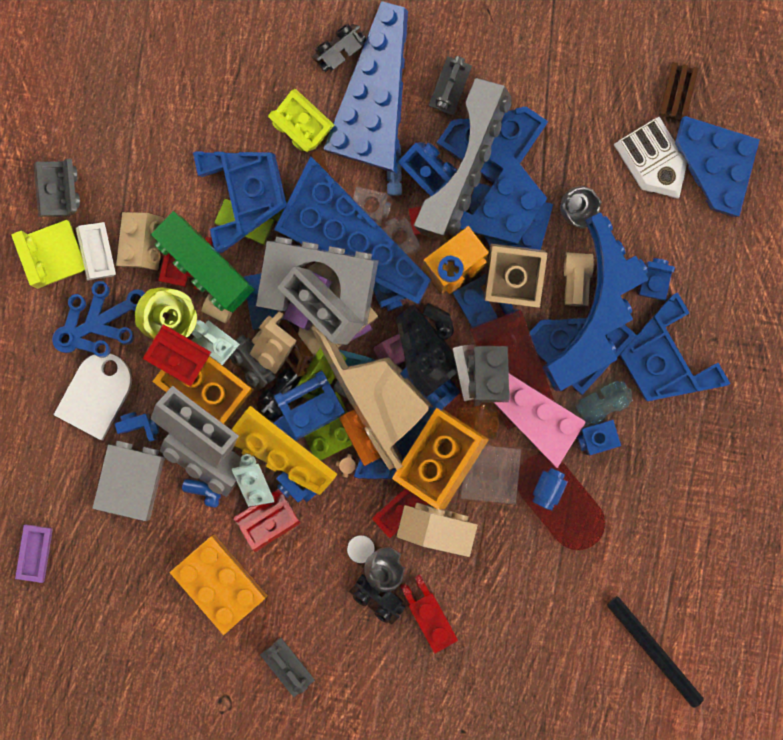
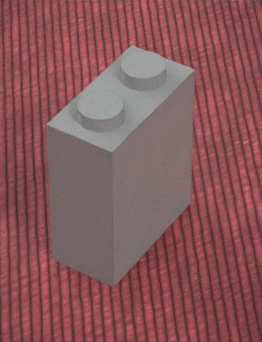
(129, 481)

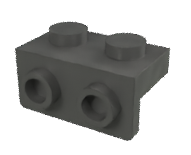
(56, 188)
(489, 374)

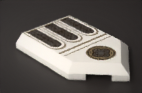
(654, 159)

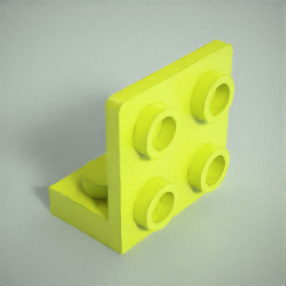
(49, 254)

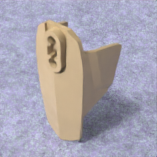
(380, 398)

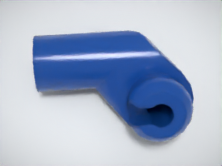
(201, 488)

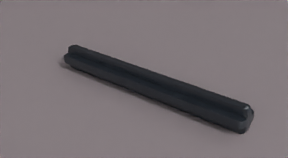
(655, 652)

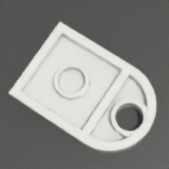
(95, 397)

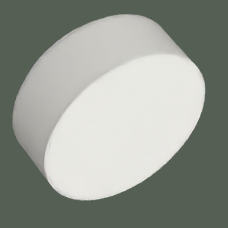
(360, 548)

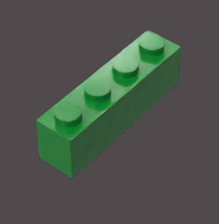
(202, 261)

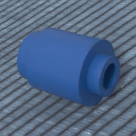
(549, 488)

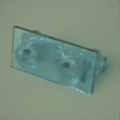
(616, 398)

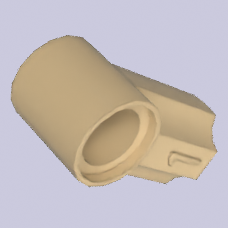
(578, 271)

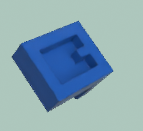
(659, 279)
(387, 298)

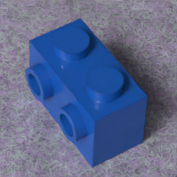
(426, 167)

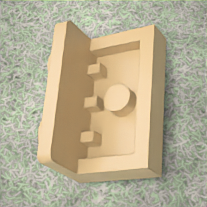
(136, 243)
(272, 344)

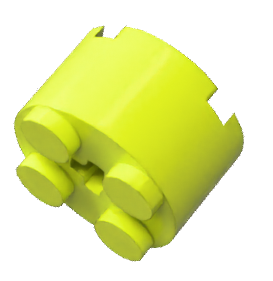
(173, 302)

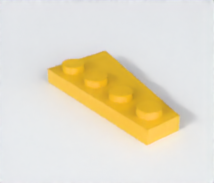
(281, 452)

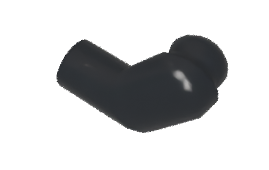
(442, 321)

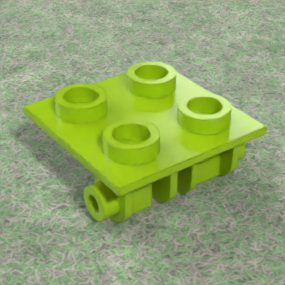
(329, 438)

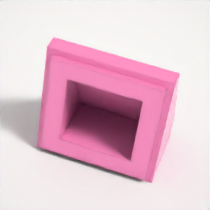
(391, 348)

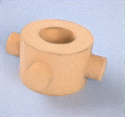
(347, 465)

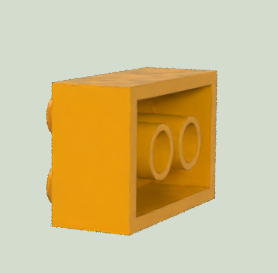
(465, 247)
(214, 390)
(440, 459)
(218, 584)

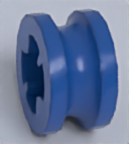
(457, 263)

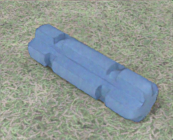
(394, 187)

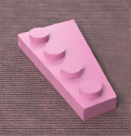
(541, 420)

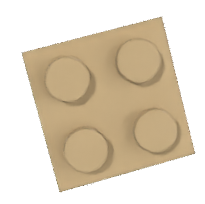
(515, 275)
(437, 529)

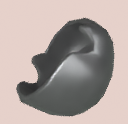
(579, 205)
(384, 569)

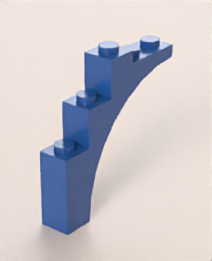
(609, 311)

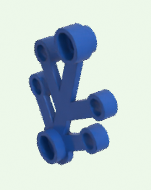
(94, 322)

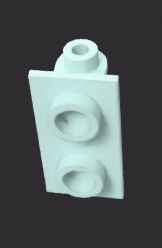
(214, 340)
(252, 482)

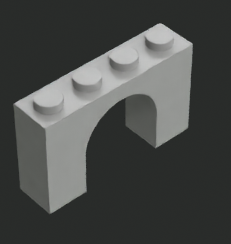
(354, 272)

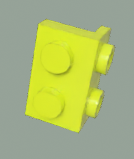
(301, 121)

